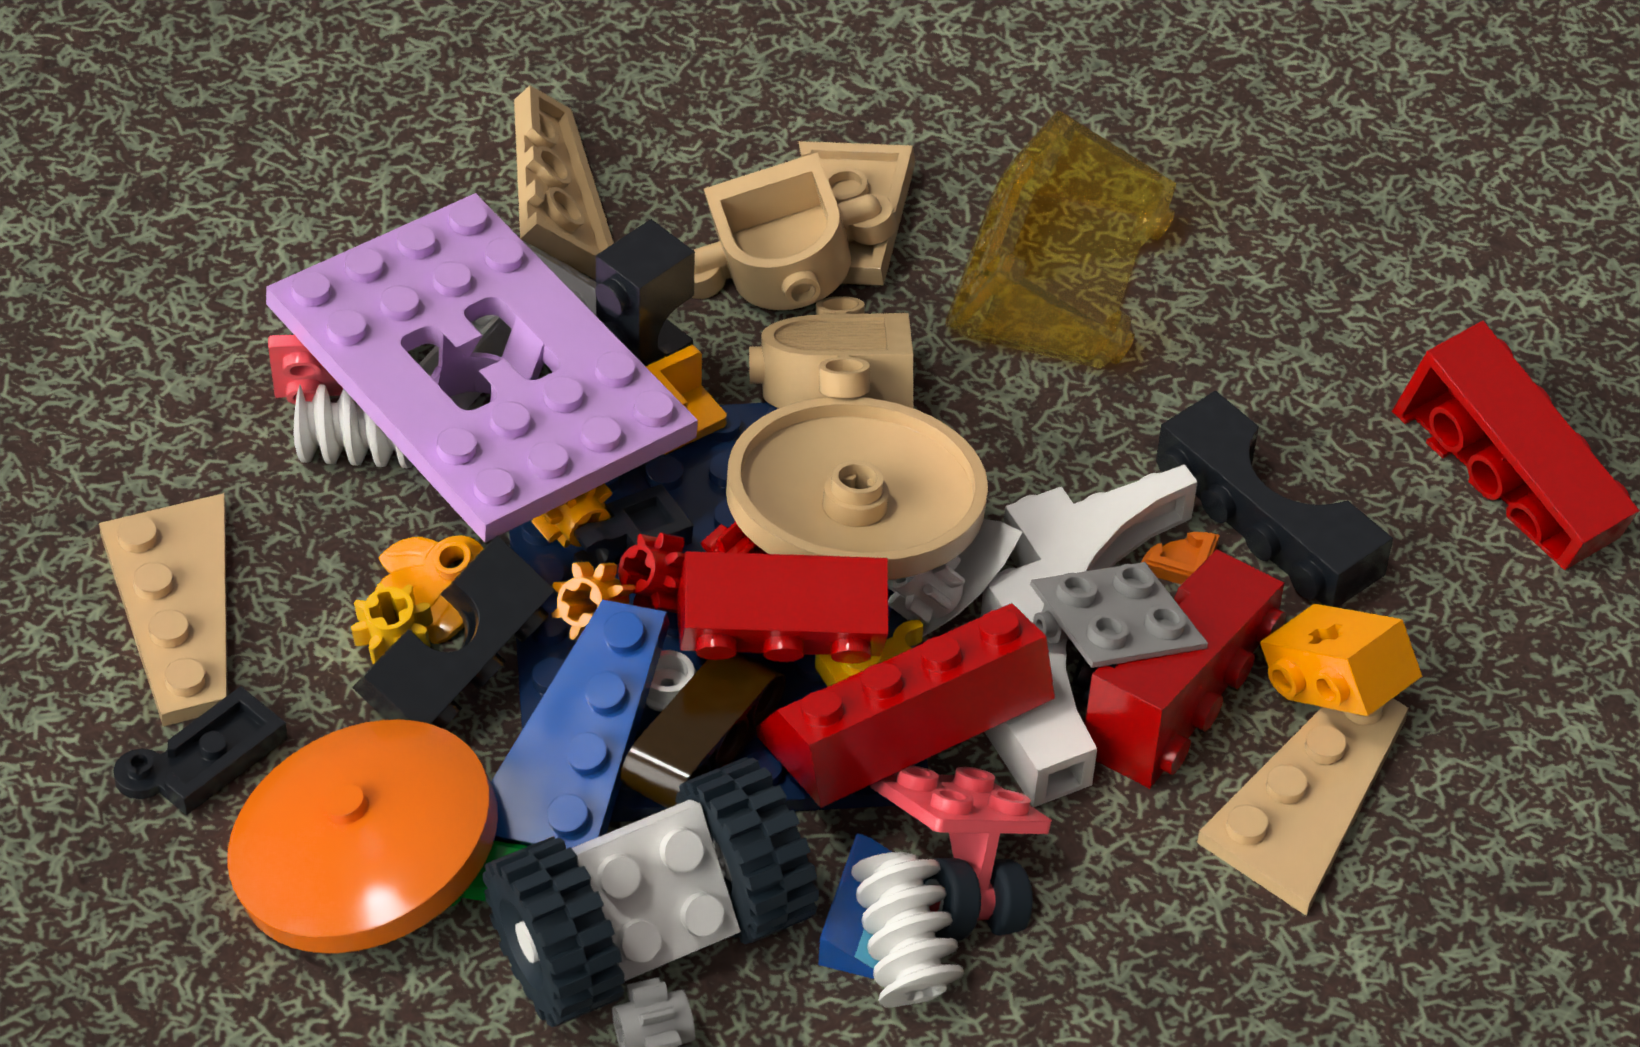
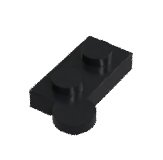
(203, 754)

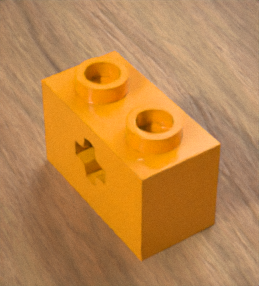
(1341, 659)

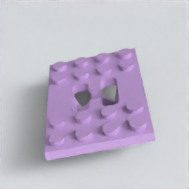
(536, 436)

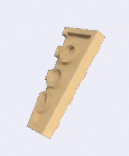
(175, 600)

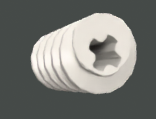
(339, 426)
(905, 927)

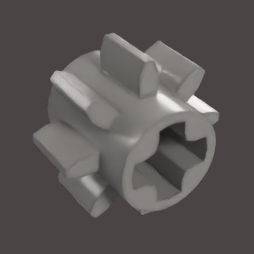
(653, 1016)

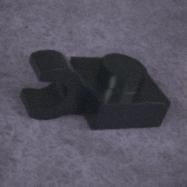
(644, 513)

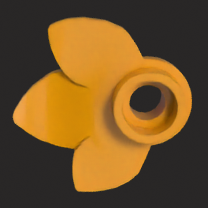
(423, 566)

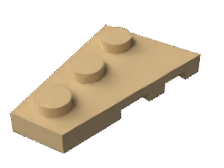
(864, 170)

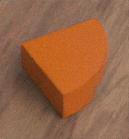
(1181, 557)

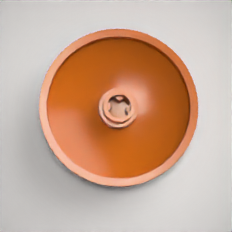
(362, 836)

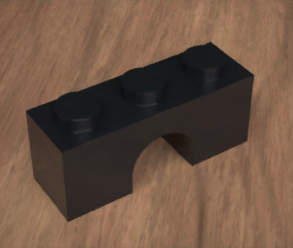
(640, 286)
(496, 600)

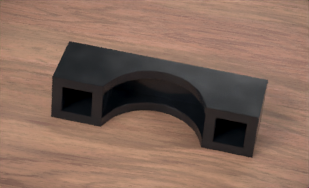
(1323, 548)

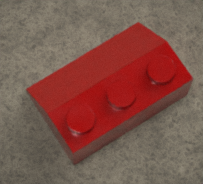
(783, 606)

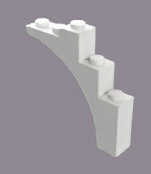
(1050, 744)

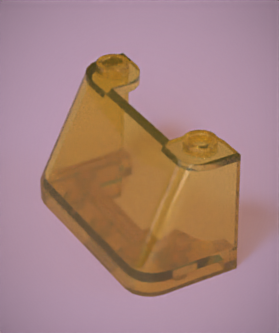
(1061, 248)

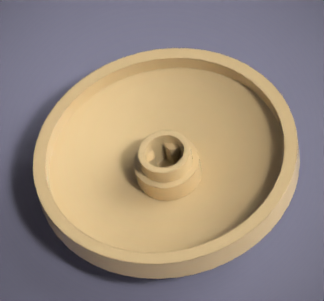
(857, 484)

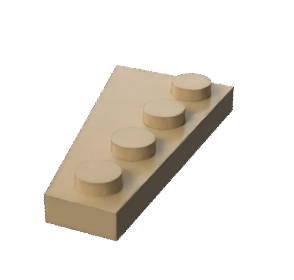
(555, 184)
(1302, 802)

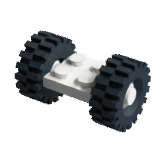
(651, 891)

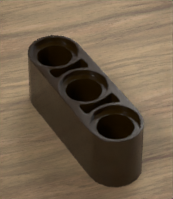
(703, 726)

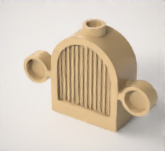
(786, 235)
(835, 355)

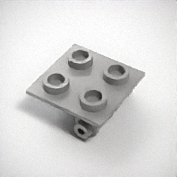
(1114, 615)

